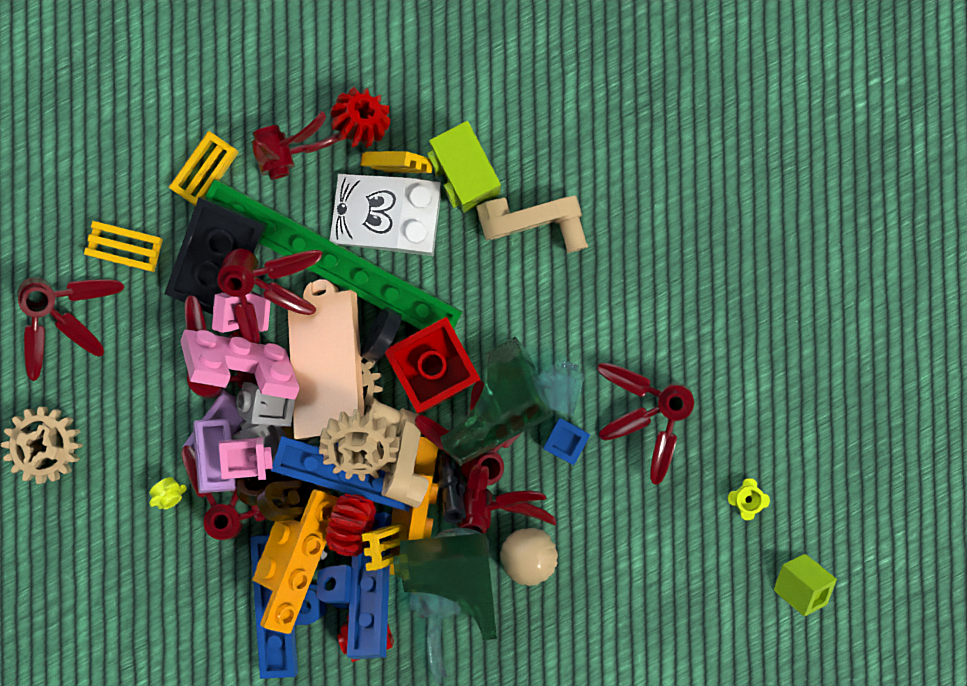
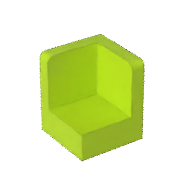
(805, 584)

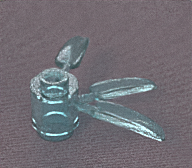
(435, 609)

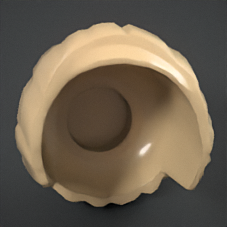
(529, 556)

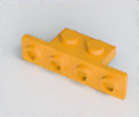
(416, 519)
(292, 560)

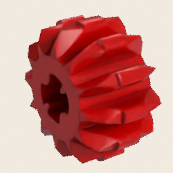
(360, 117)
(349, 520)

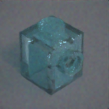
(562, 385)

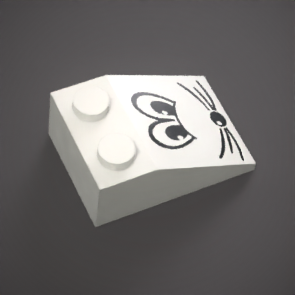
(386, 213)

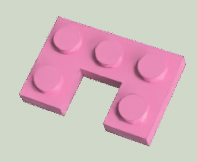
(211, 357)

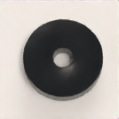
(380, 334)

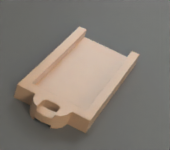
(325, 359)

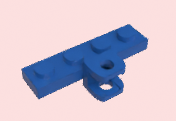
(306, 464)
(364, 595)
(277, 649)

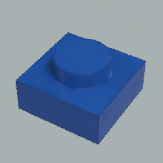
(566, 441)

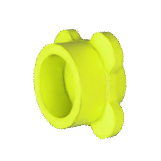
(166, 493)
(759, 499)

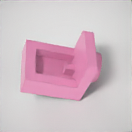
(224, 313)
(244, 458)

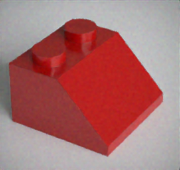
(432, 366)

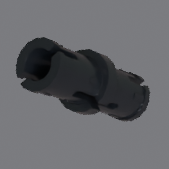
(451, 489)

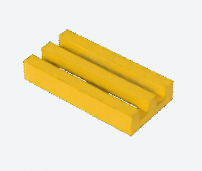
(193, 161)
(397, 162)
(95, 239)
(376, 547)

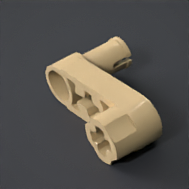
(499, 222)
(400, 481)

